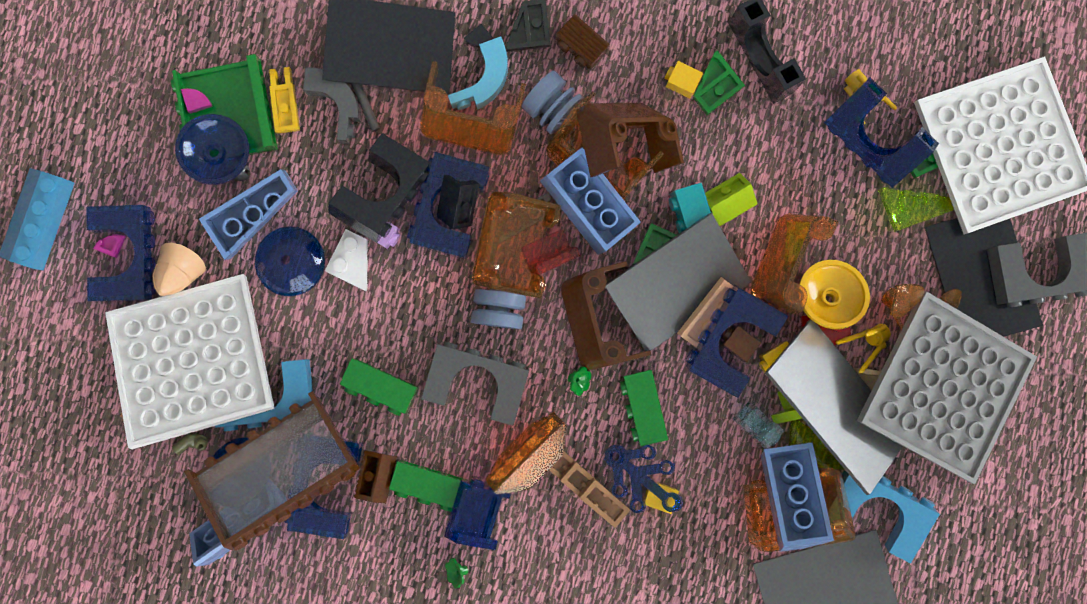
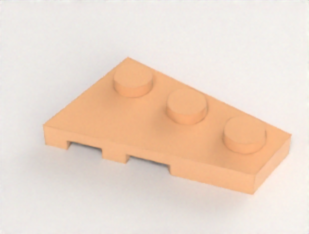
(701, 316)

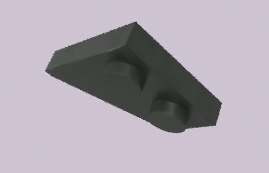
(530, 27)

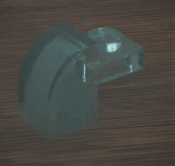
(758, 426)

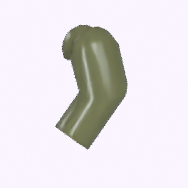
(190, 440)

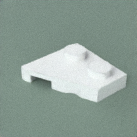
(350, 260)

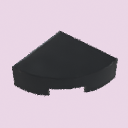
(478, 36)

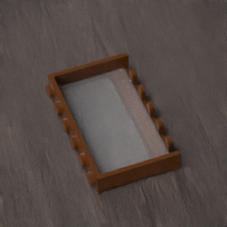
(272, 473)

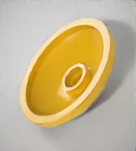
(845, 287)

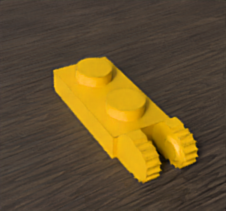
(284, 102)

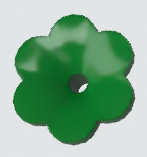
(579, 380)
(455, 572)

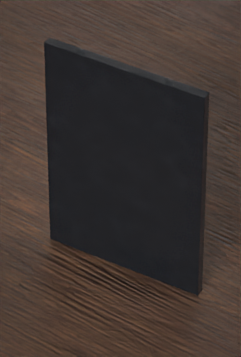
(387, 44)
(965, 266)

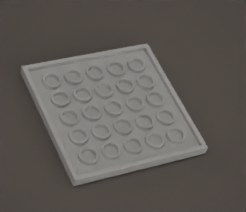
(947, 388)

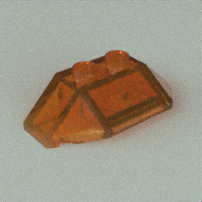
(528, 456)

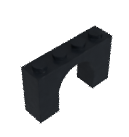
(749, 28)
(372, 217)

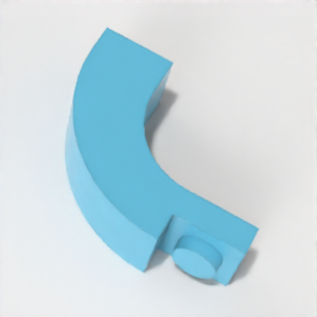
(492, 80)

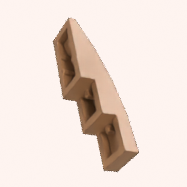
(590, 490)

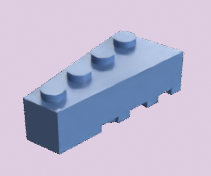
(244, 215)

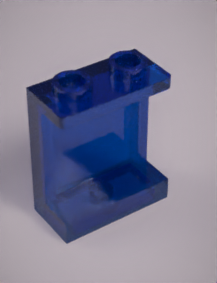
(474, 515)

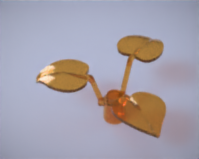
(905, 296)

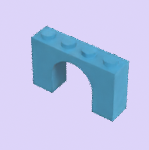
(297, 385)
(914, 518)

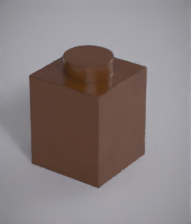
(740, 343)

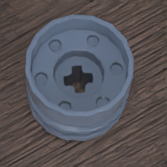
(551, 101)

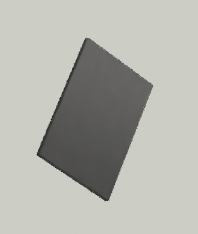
(673, 280)
(828, 574)

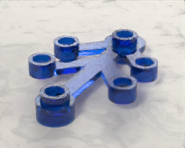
(639, 476)

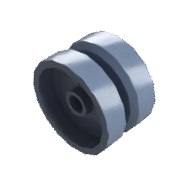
(498, 308)

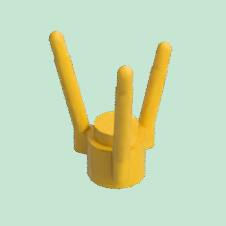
(855, 80)
(875, 336)

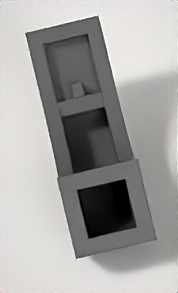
(341, 94)

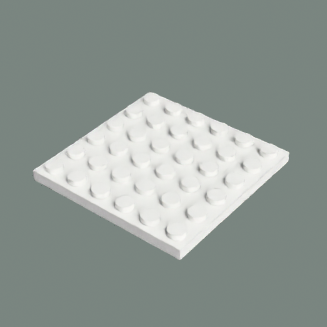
(1004, 145)
(188, 361)

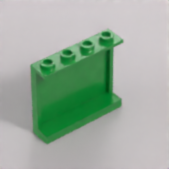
(234, 92)

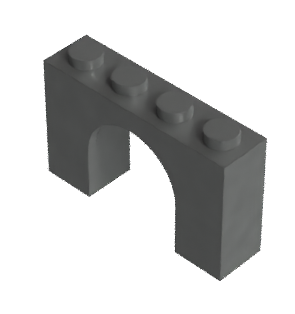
(1014, 284)
(450, 361)

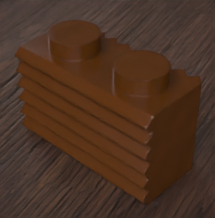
(581, 42)
(375, 477)

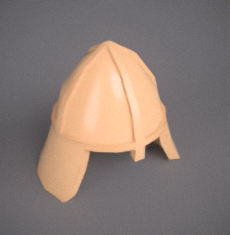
(176, 269)

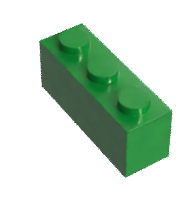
(378, 387)
(644, 408)
(425, 484)

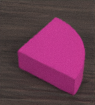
(195, 100)
(110, 245)

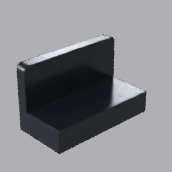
(457, 202)

